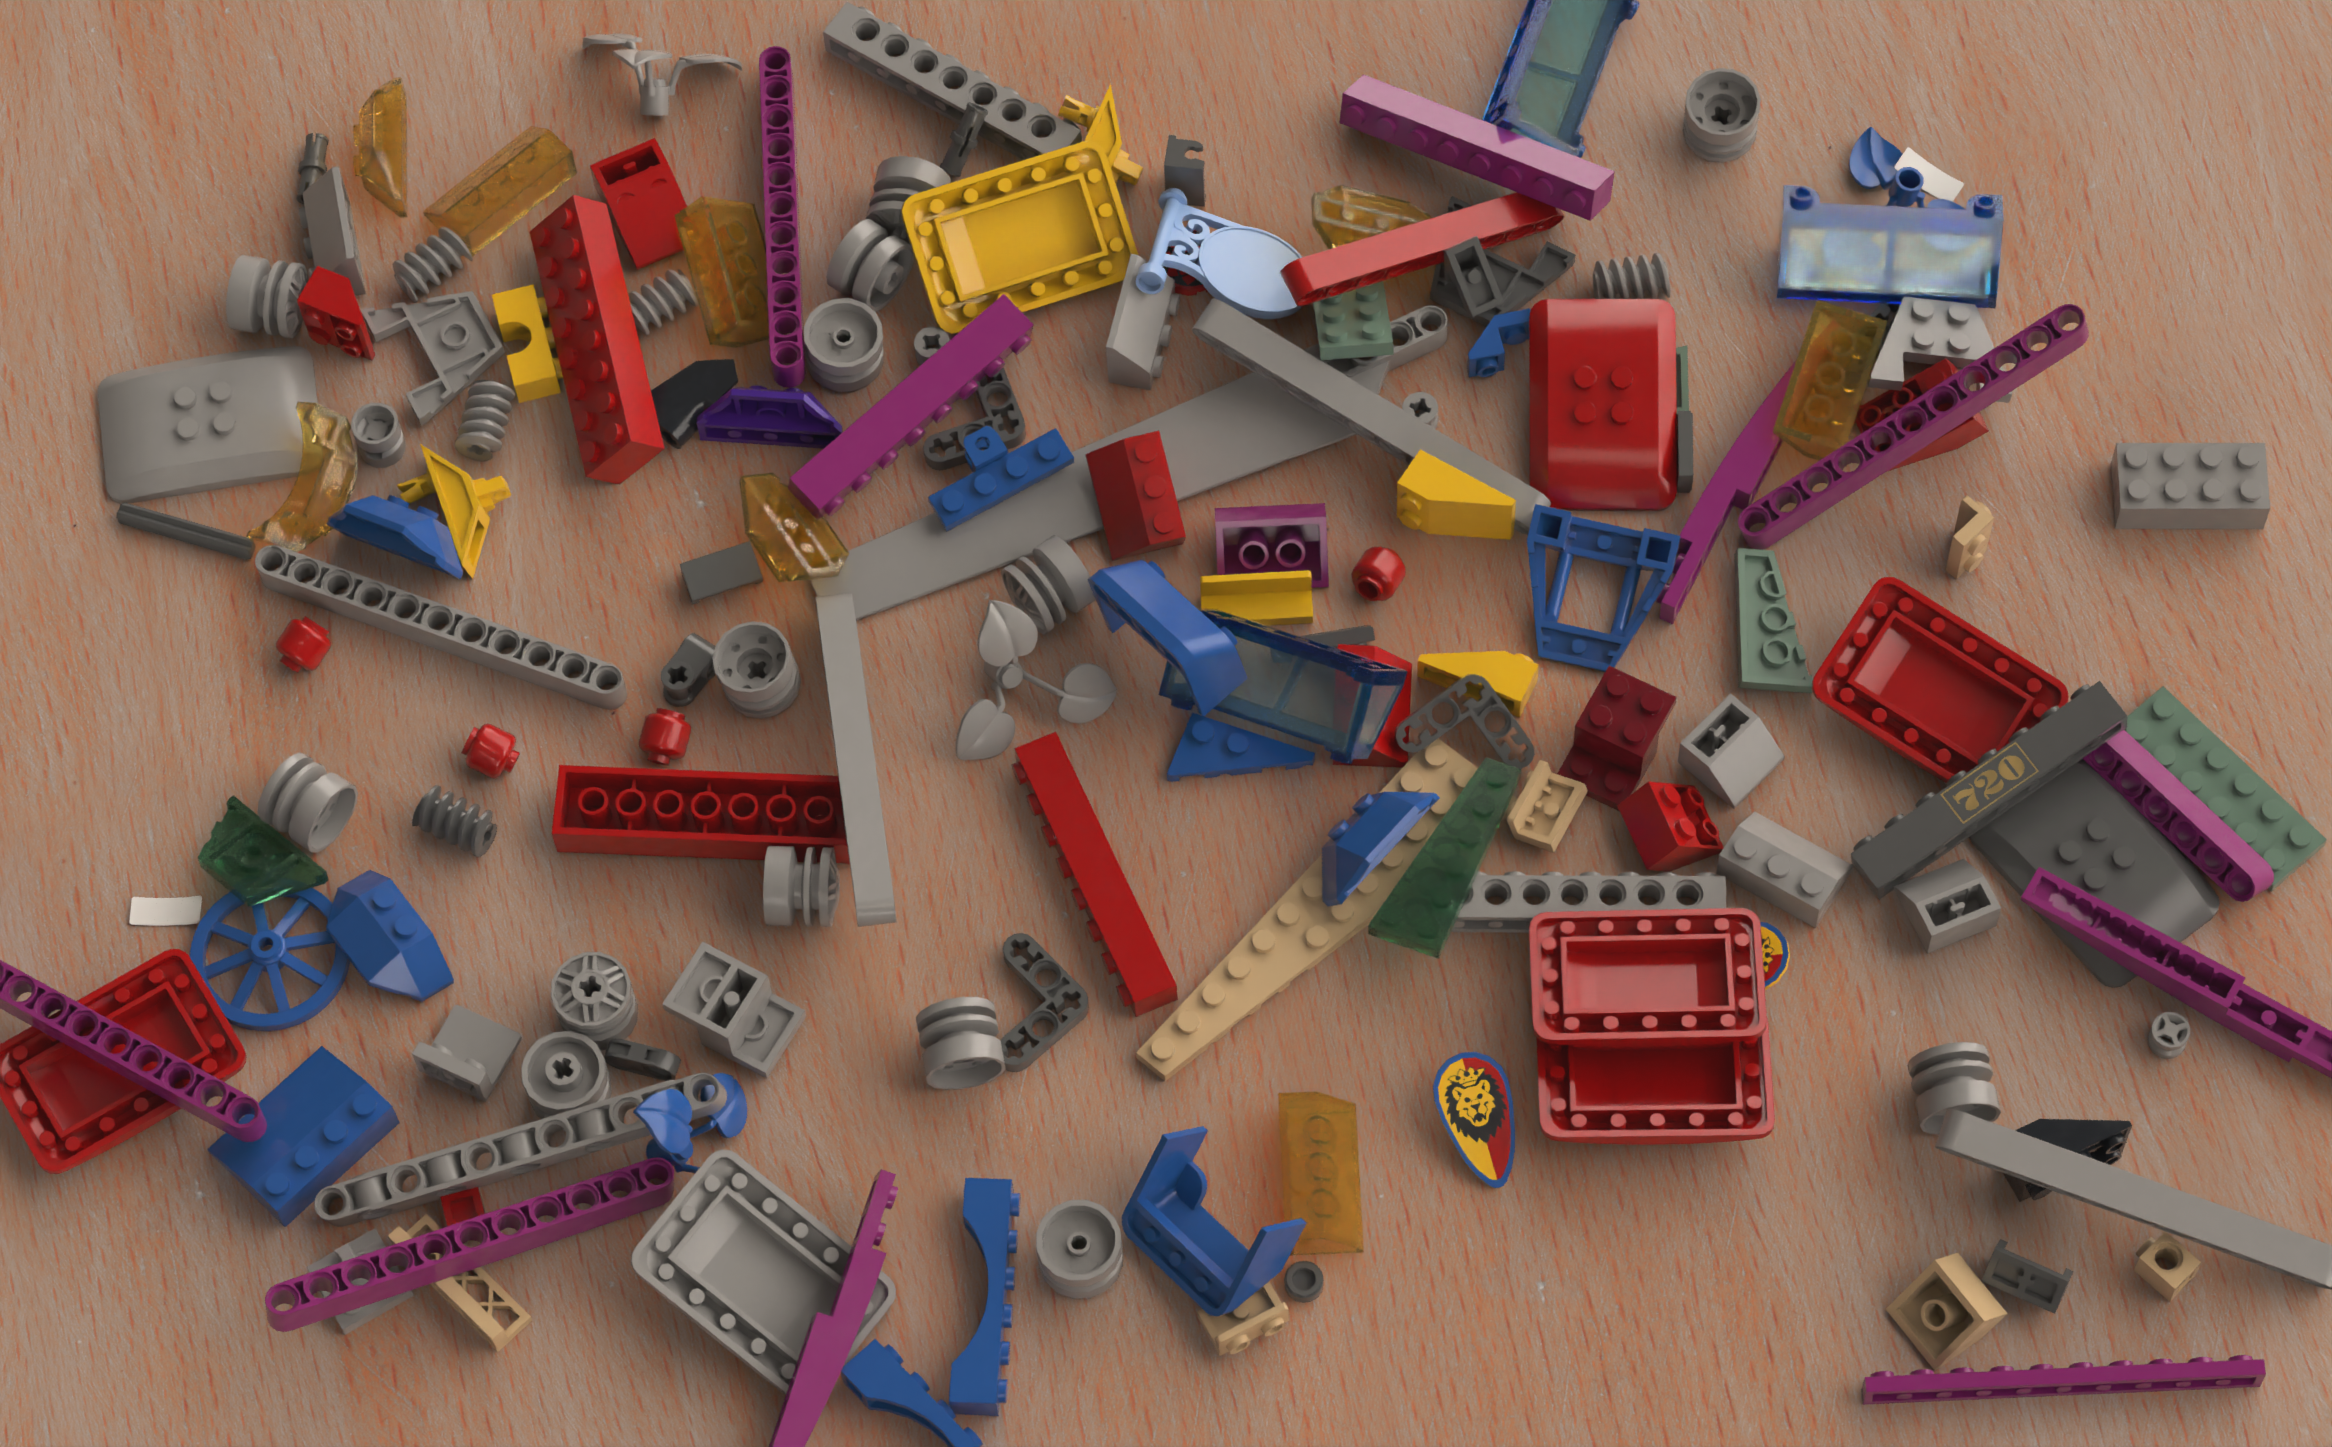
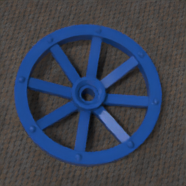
(269, 961)

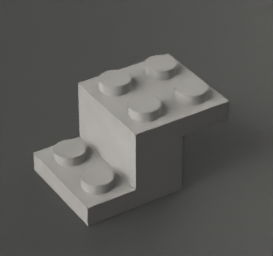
(734, 1009)

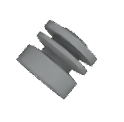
(1721, 115)
(894, 183)
(265, 296)
(1053, 581)
(753, 653)
(307, 802)
(800, 886)
(606, 1013)
(960, 1043)
(1955, 1079)

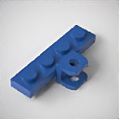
(998, 473)

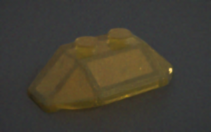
(384, 145)
(1354, 214)
(787, 533)

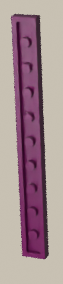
(2078, 1379)

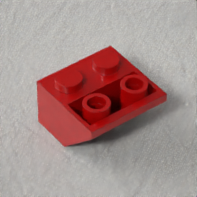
(334, 314)
(1670, 825)

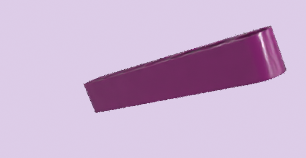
(2179, 816)

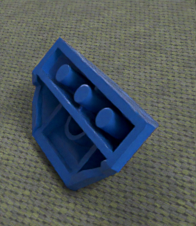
(399, 531)
(1367, 838)
(387, 938)

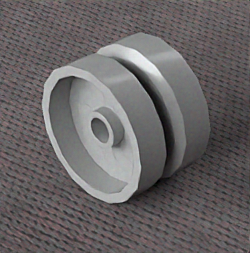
(870, 265)
(843, 345)
(564, 1073)
(1075, 1227)

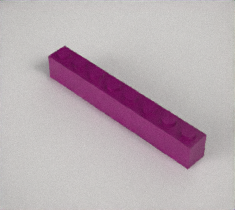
(1477, 147)
(911, 407)

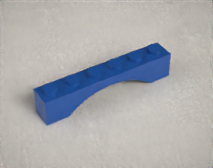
(977, 1371)
(886, 1386)

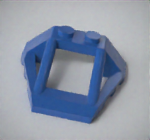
(1603, 543)

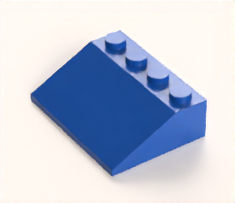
(315, 1132)

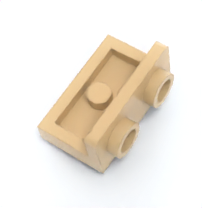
(1970, 537)
(1545, 807)
(1256, 1316)

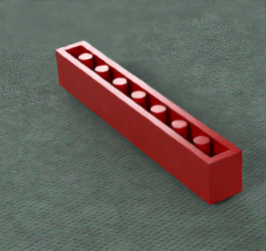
(1096, 875)

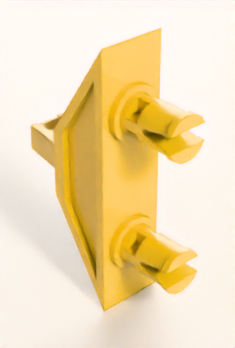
(1103, 129)
(462, 501)

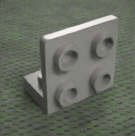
(468, 1052)

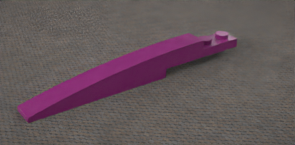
(1732, 485)
(2181, 972)
(832, 1336)

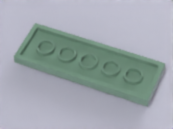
(2224, 783)

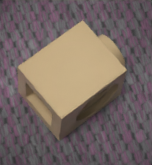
(2170, 1281)

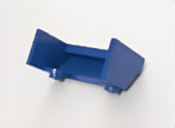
(1172, 626)
(1188, 1241)

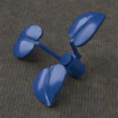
(1874, 164)
(669, 1115)

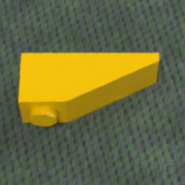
(1507, 673)

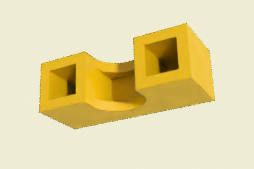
(521, 317)

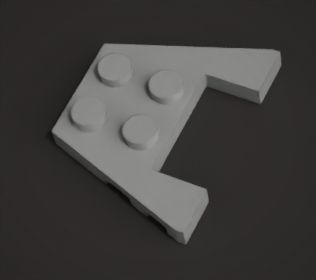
(1927, 334)
(454, 339)

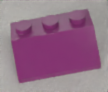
(1273, 540)

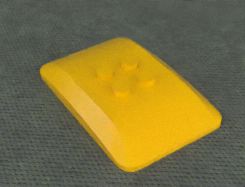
(1020, 232)

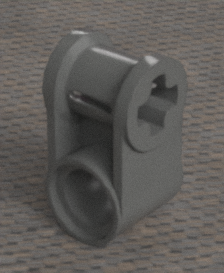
(688, 671)

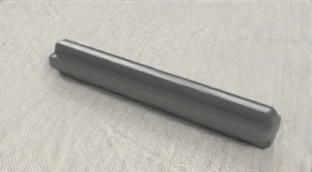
(186, 531)

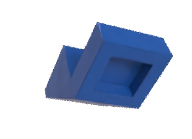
(1488, 352)

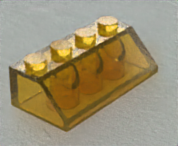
(504, 188)
(727, 269)
(1829, 380)
(1321, 1172)

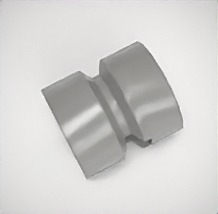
(378, 435)

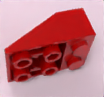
(641, 201)
(1893, 400)

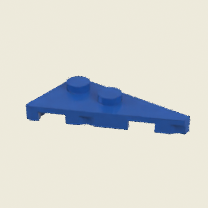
(1220, 748)

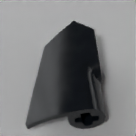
(690, 394)

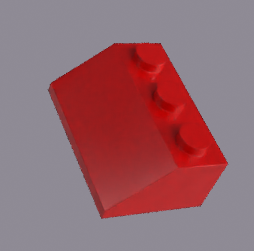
(1136, 496)
(1386, 750)

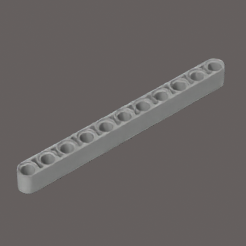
(1351, 402)
(452, 638)
(855, 760)
(2136, 1197)

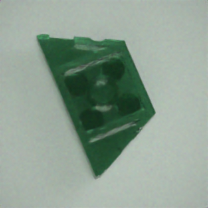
(256, 858)

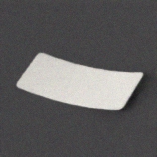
(1935, 181)
(165, 911)

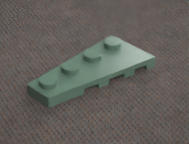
(1766, 631)

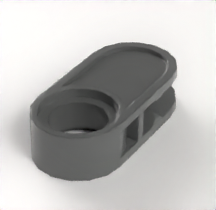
(642, 1059)

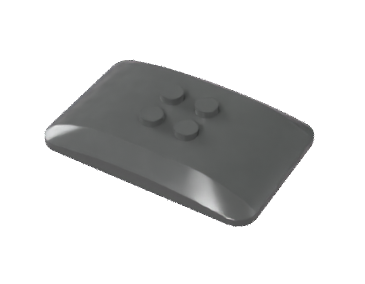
(2105, 847)

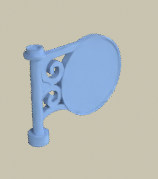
(1233, 262)

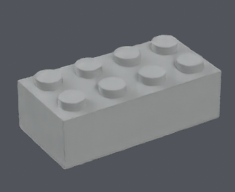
(2190, 486)

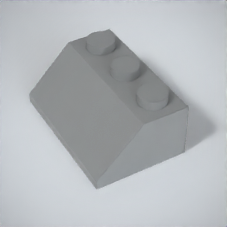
(331, 229)
(1140, 330)
(1783, 868)

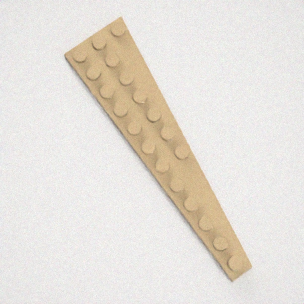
(1302, 927)

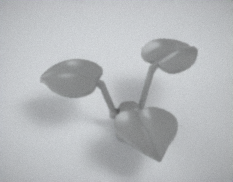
(652, 91)
(1002, 638)

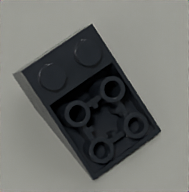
(2092, 1138)

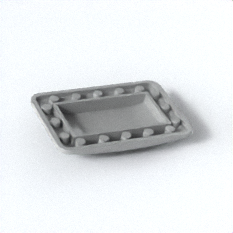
(204, 423)
(749, 1266)

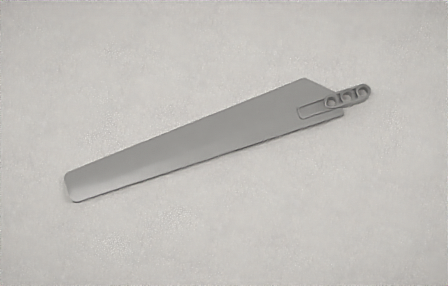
(1205, 445)

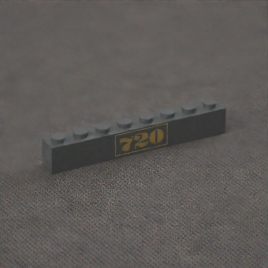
(1988, 789)

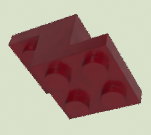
(1617, 736)

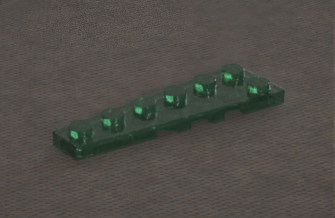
(1436, 884)

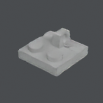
(362, 1245)

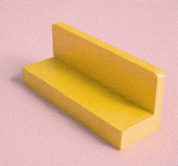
(1261, 597)

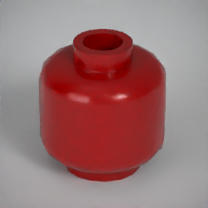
(1378, 574)
(303, 644)
(664, 736)
(490, 751)

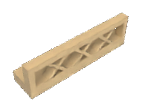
(462, 1302)

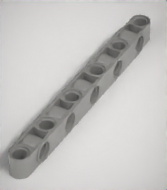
(512, 1152)

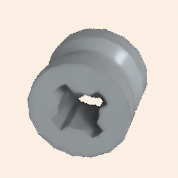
(926, 337)
(1426, 404)
(2172, 1027)

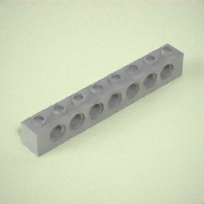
(845, 40)
(1588, 887)

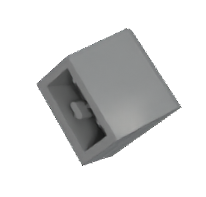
(1730, 751)
(1949, 904)

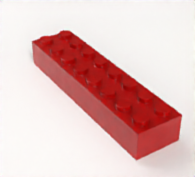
(596, 340)
(696, 813)

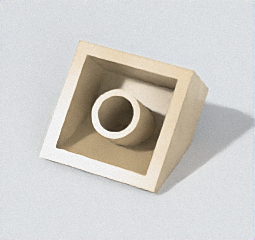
(1946, 1310)

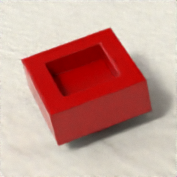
(462, 1205)

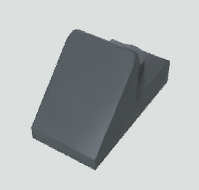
(1470, 271)

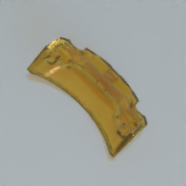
(322, 484)

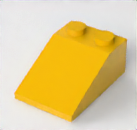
(1451, 502)

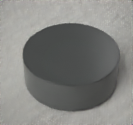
(1304, 1281)

